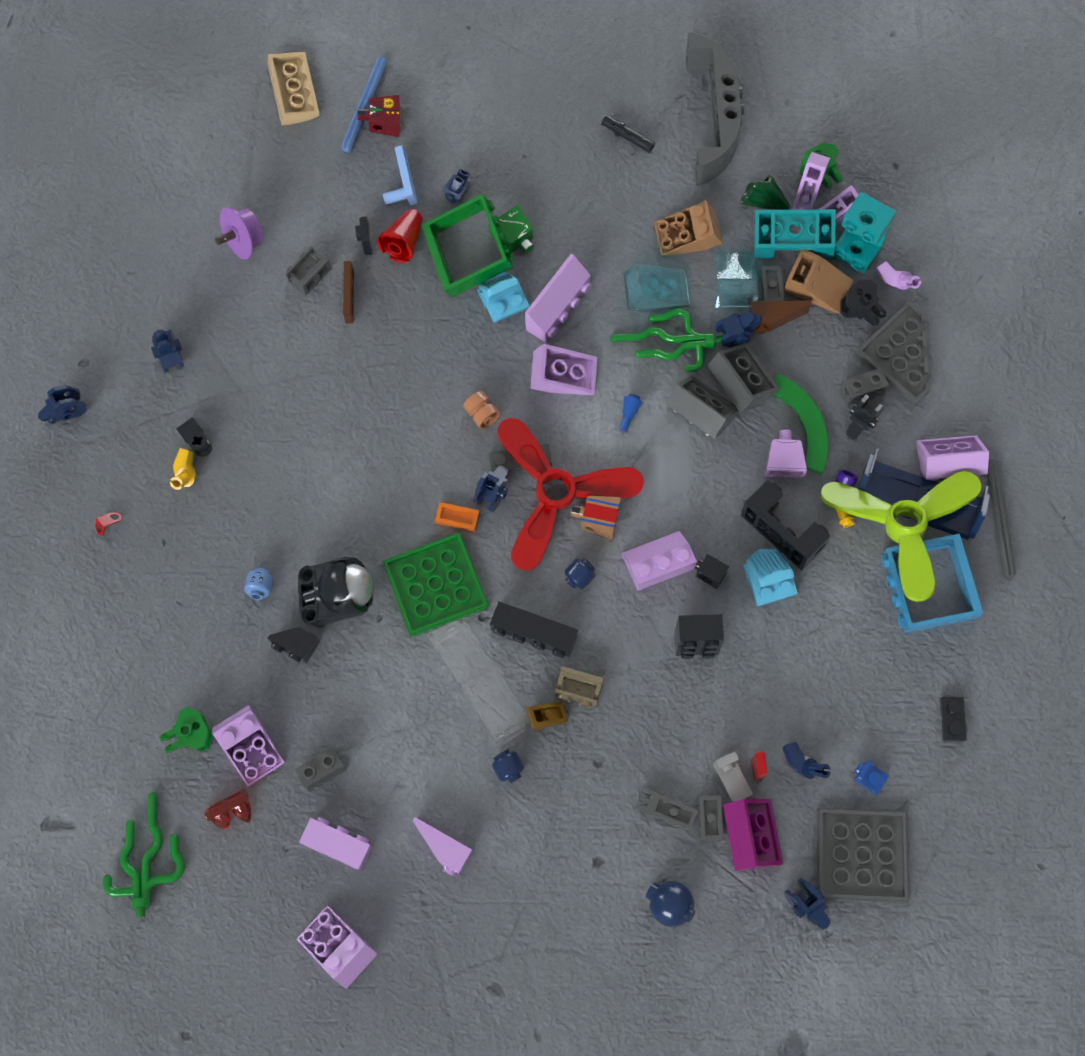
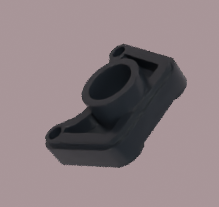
(363, 234)

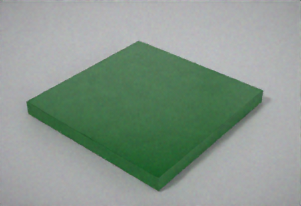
(435, 584)

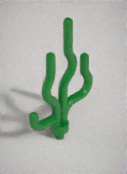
(690, 341)
(142, 886)

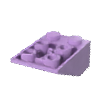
(247, 745)
(336, 947)

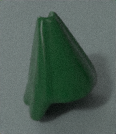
(765, 195)

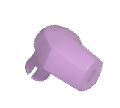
(898, 279)

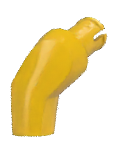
(183, 470)

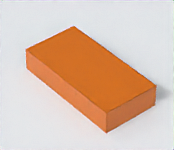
(457, 516)

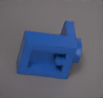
(870, 777)

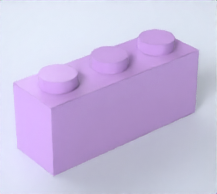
(336, 843)

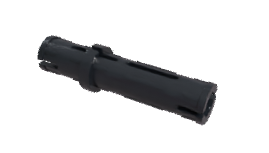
(609, 123)

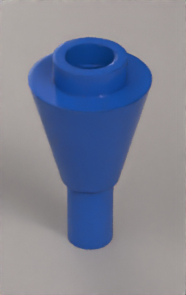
(630, 407)

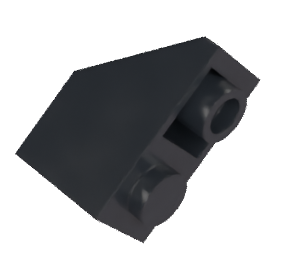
(296, 642)

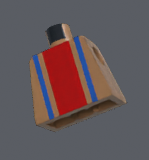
(598, 515)

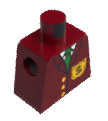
(382, 115)

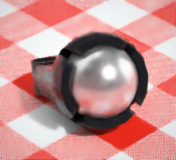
(334, 591)

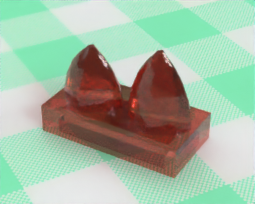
(237, 803)

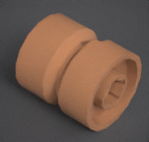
(480, 407)

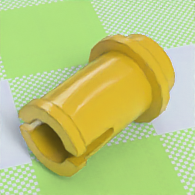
(846, 519)

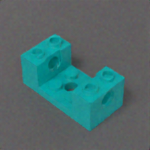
(866, 230)
(816, 232)

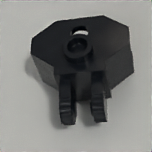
(862, 302)
(862, 419)

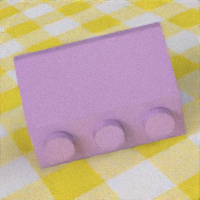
(951, 455)
(659, 560)

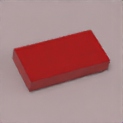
(759, 766)

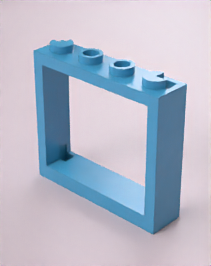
(963, 574)

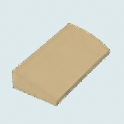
(292, 87)

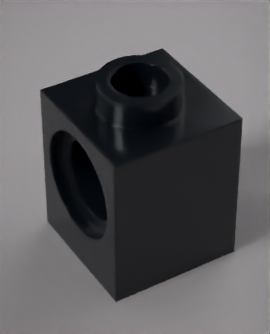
(711, 570)

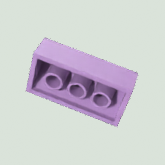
(557, 299)

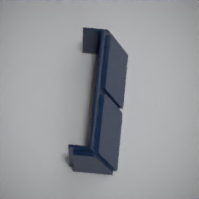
(897, 485)

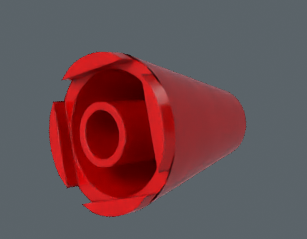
(401, 236)

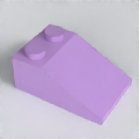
(563, 371)

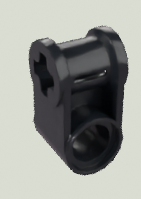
(194, 437)

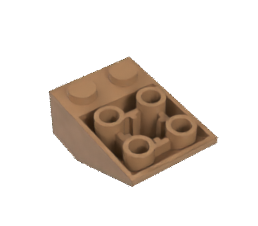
(689, 230)
(817, 281)

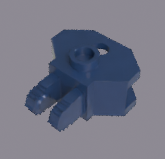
(738, 328)
(167, 349)
(62, 405)
(492, 487)
(809, 904)

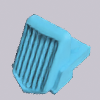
(502, 296)
(769, 576)

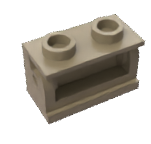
(578, 687)

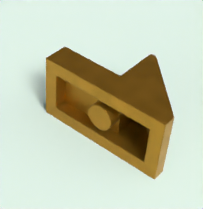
(546, 715)

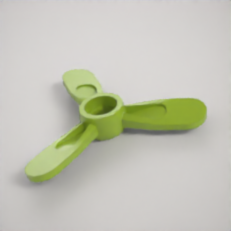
(913, 560)

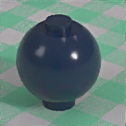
(671, 903)

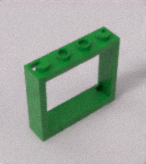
(453, 217)

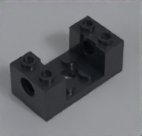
(758, 513)

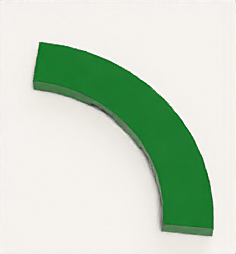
(810, 419)

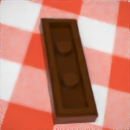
(348, 292)

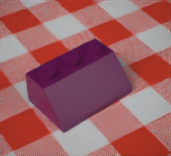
(752, 834)

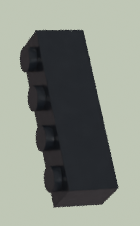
(533, 629)

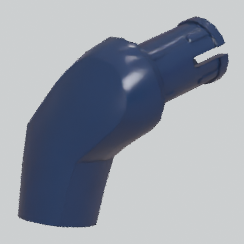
(802, 764)

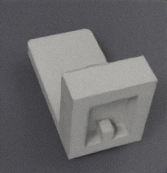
(732, 777)

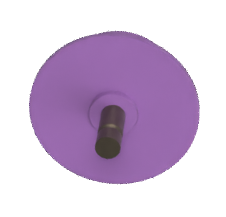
(240, 231)

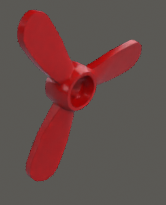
(537, 531)

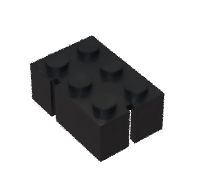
(699, 635)

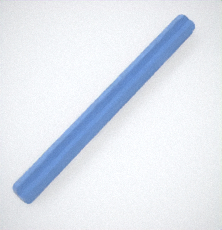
(368, 93)

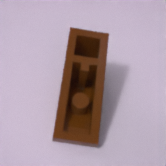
(777, 313)

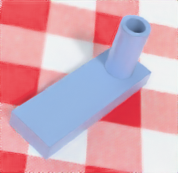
(408, 189)

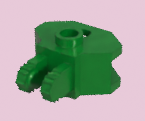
(830, 151)
(187, 732)

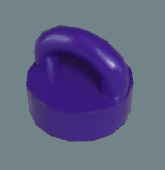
(846, 477)

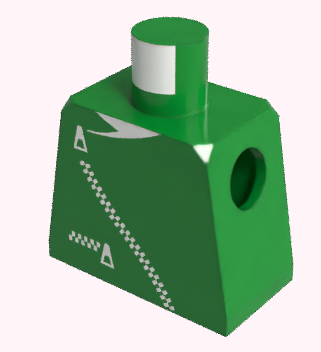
(516, 229)

